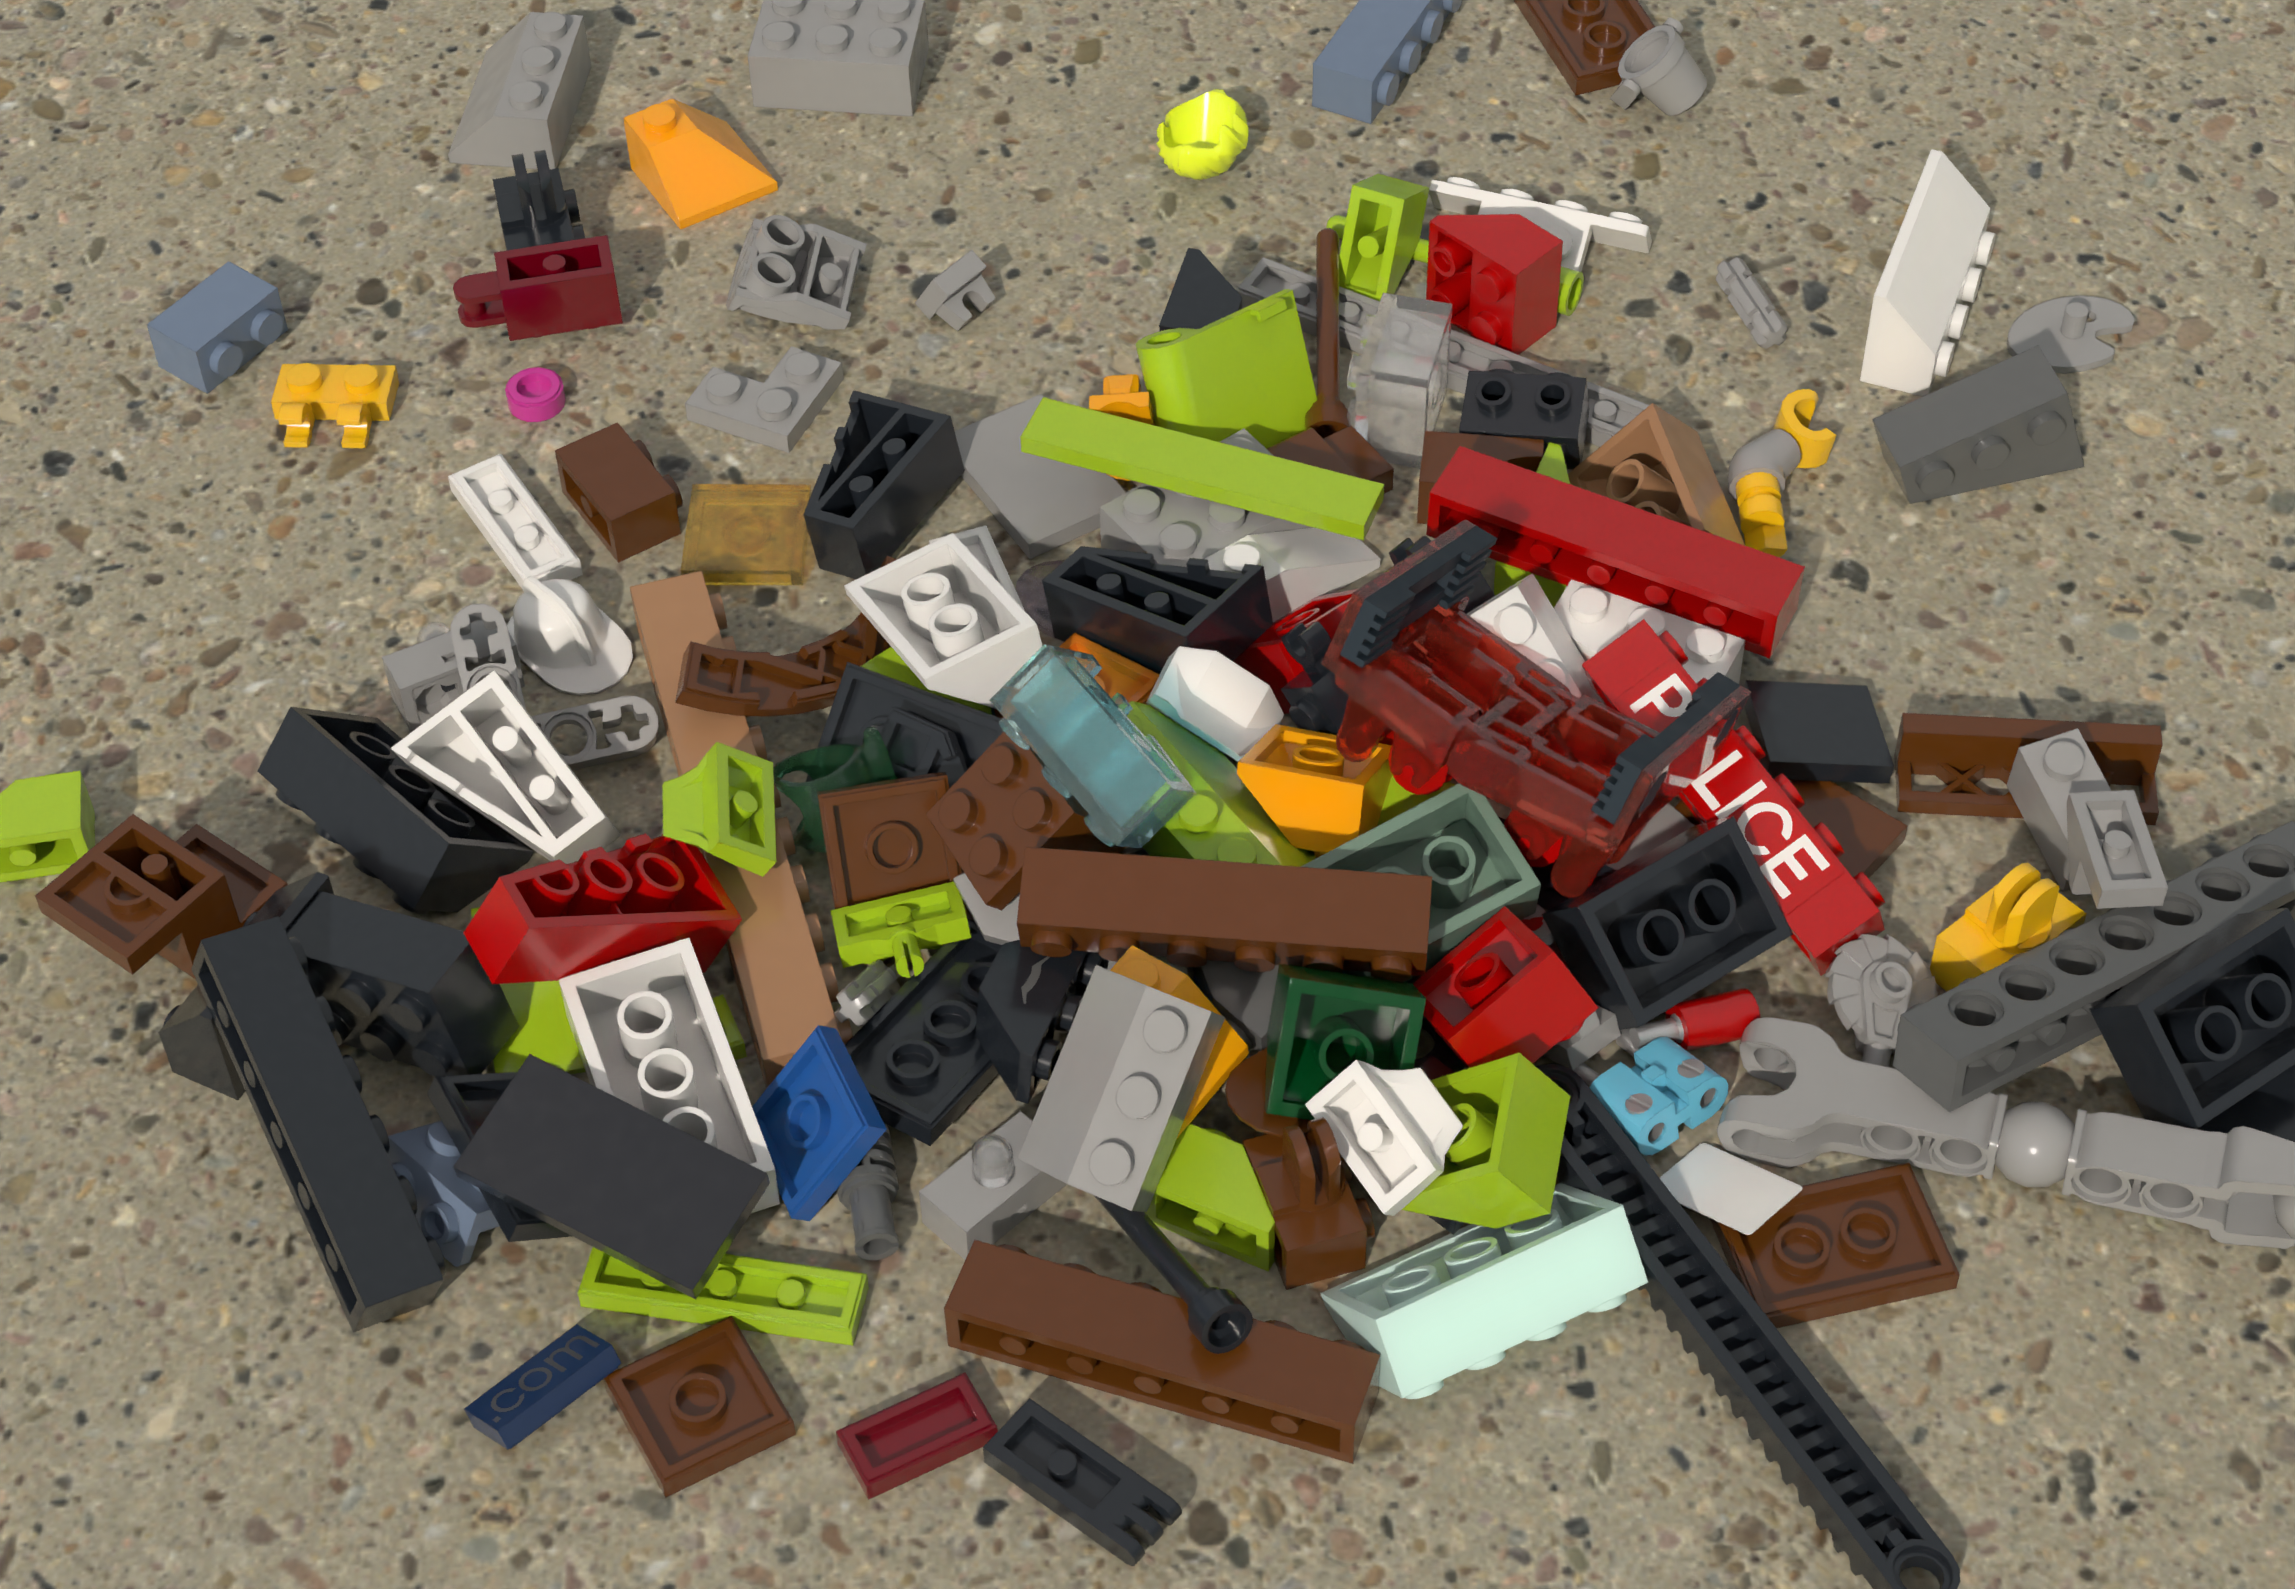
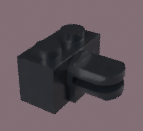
(535, 206)

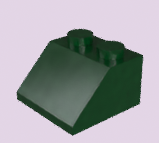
(1328, 1022)

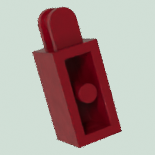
(544, 290)

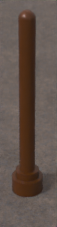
(1328, 412)

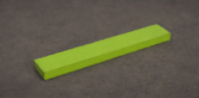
(1203, 468)

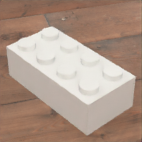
(660, 1046)

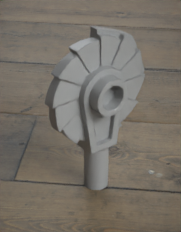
(1872, 986)

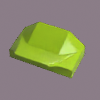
(725, 808)

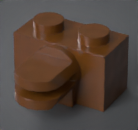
(1316, 1218)

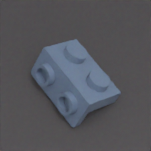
(446, 1204)

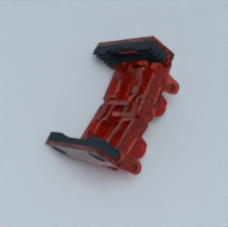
(1564, 764)

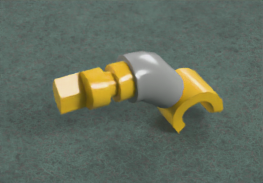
(1762, 466)

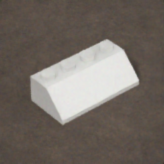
(1928, 281)

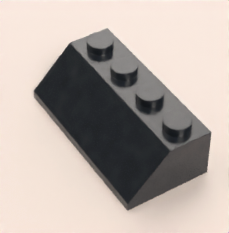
(385, 813)

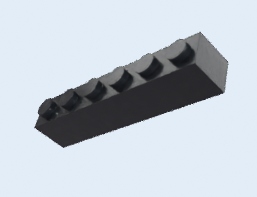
(318, 1123)

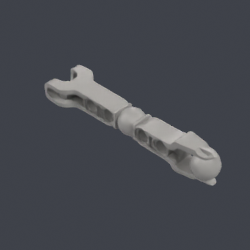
(2216, 1181)

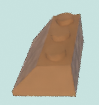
(1662, 470)

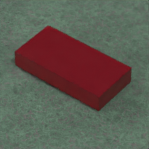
(916, 1435)

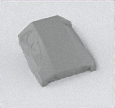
(796, 273)

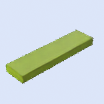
(754, 1291)

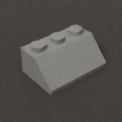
(525, 93)
(1120, 1089)

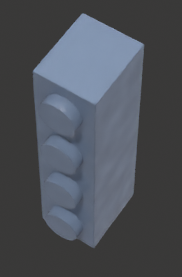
(1374, 53)

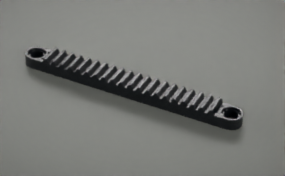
(1750, 1357)

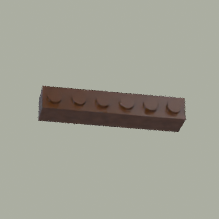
(1224, 912)
(1141, 1348)

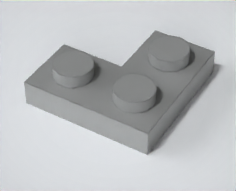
(770, 411)

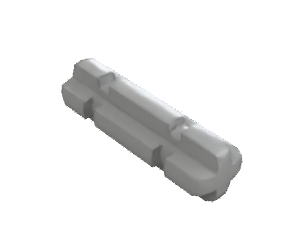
(1751, 303)
(867, 993)

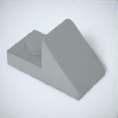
(2112, 851)

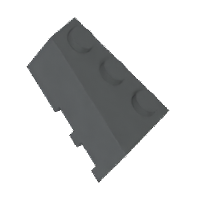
(1982, 431)

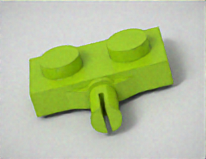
(900, 927)

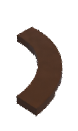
(775, 685)

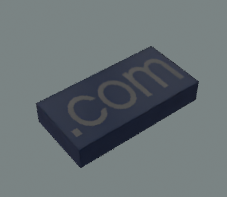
(542, 1386)

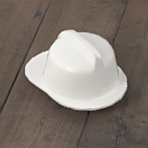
(568, 638)

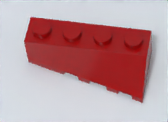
(601, 910)

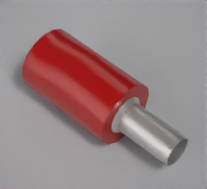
(1702, 1021)

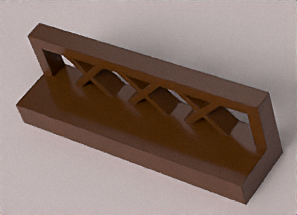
(1975, 747)

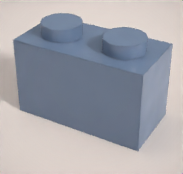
(217, 327)

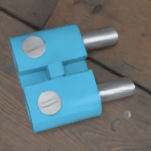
(1657, 1093)

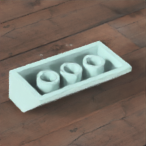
(1488, 1290)

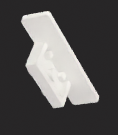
(1564, 219)

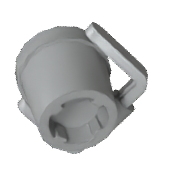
(1660, 70)

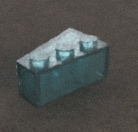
(1091, 746)

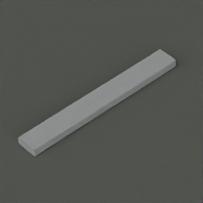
(1608, 409)

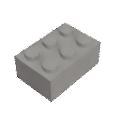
(839, 55)
(1179, 524)

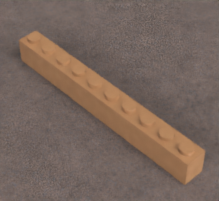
(775, 943)

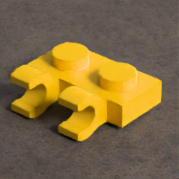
(333, 392)

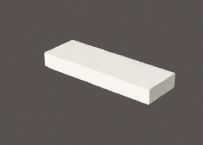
(513, 522)

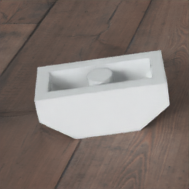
(1215, 700)
(1388, 1129)

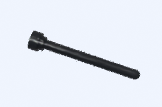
(1214, 1313)

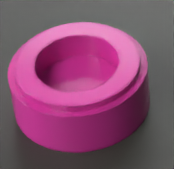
(535, 394)

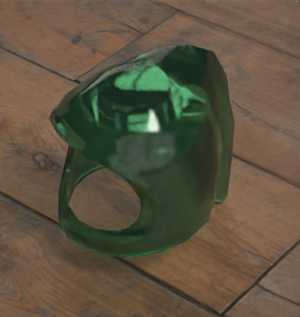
(830, 769)

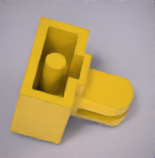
(2002, 923)

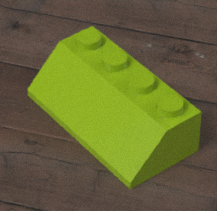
(1223, 815)

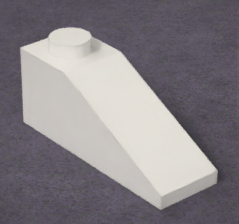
(1298, 564)

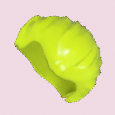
(1203, 135)

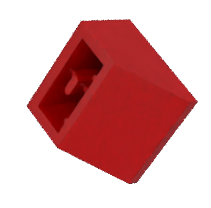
(1496, 276)

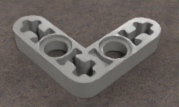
(610, 709)

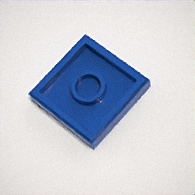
(817, 1122)

